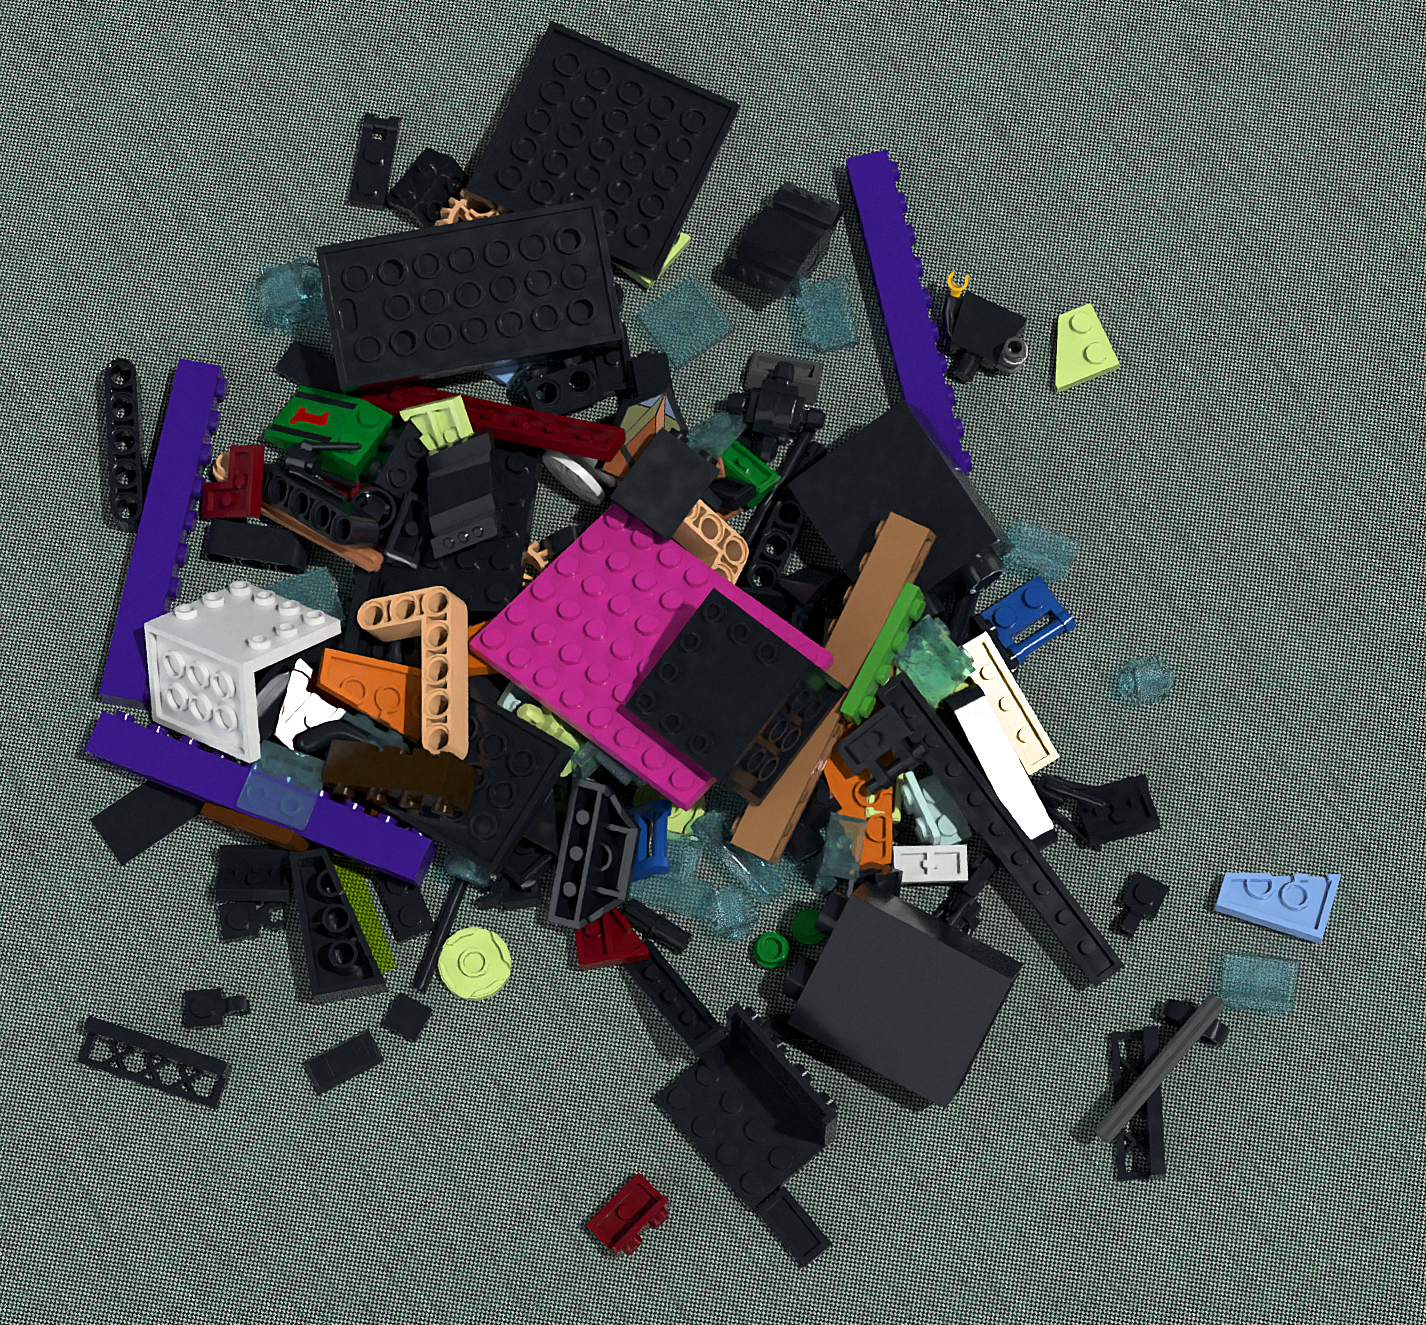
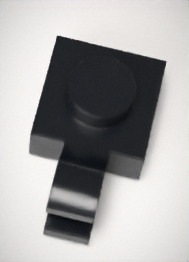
(1143, 901)
(208, 1008)

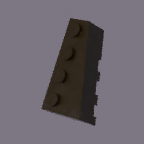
(400, 776)

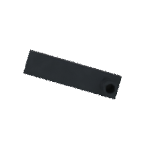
(679, 1006)

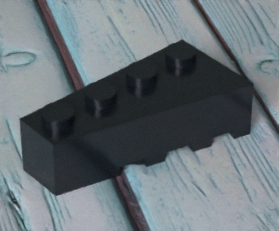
(333, 941)

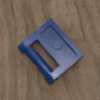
(1023, 610)
(658, 864)

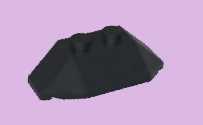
(593, 856)

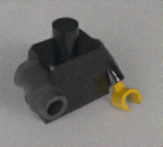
(981, 333)

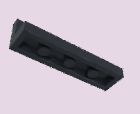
(158, 1049)
(1152, 1107)

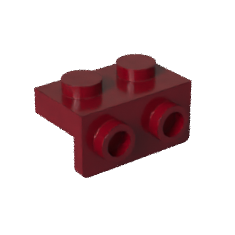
(629, 1216)

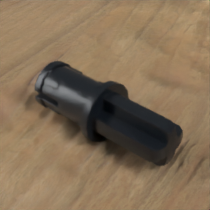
(657, 925)

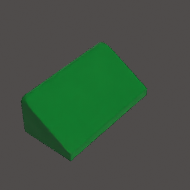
(745, 466)

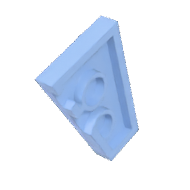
(1283, 903)

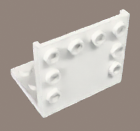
(207, 659)

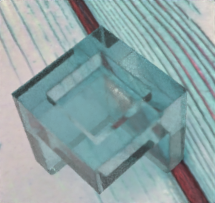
(684, 855)

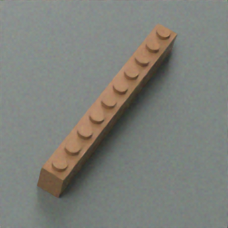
(884, 571)

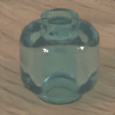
(1145, 680)
(731, 913)

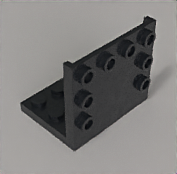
(735, 698)
(754, 1114)

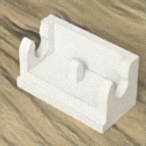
(931, 863)

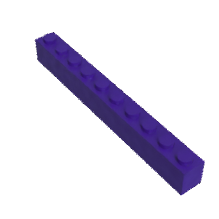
(900, 296)
(164, 527)
(220, 781)

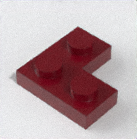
(243, 492)

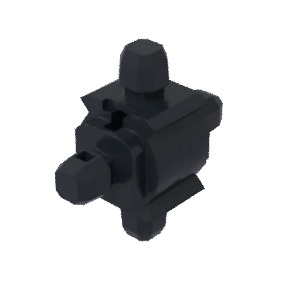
(775, 411)

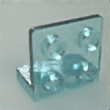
(934, 660)
(283, 785)

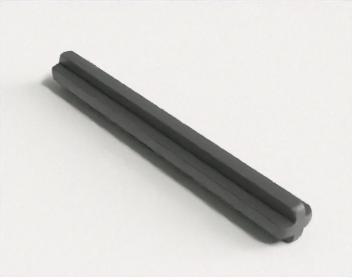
(1159, 1068)

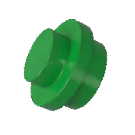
(803, 927)
(771, 950)

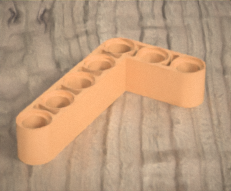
(713, 541)
(437, 657)

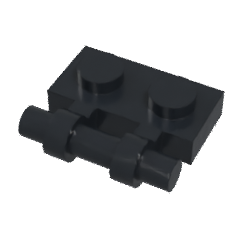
(876, 738)

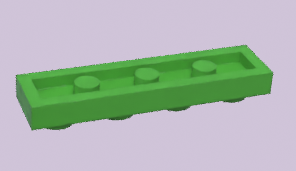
(877, 665)

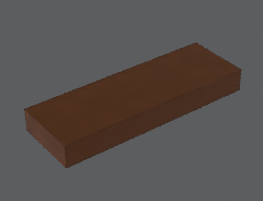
(254, 827)

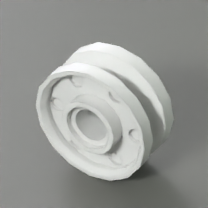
(578, 475)

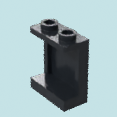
(665, 483)

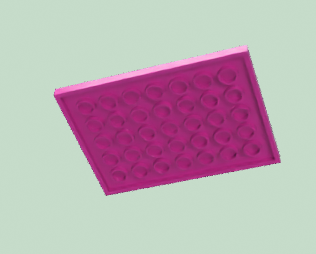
(597, 629)

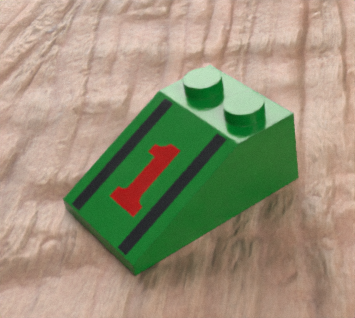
(331, 418)

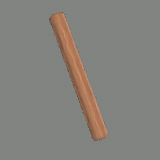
(362, 557)

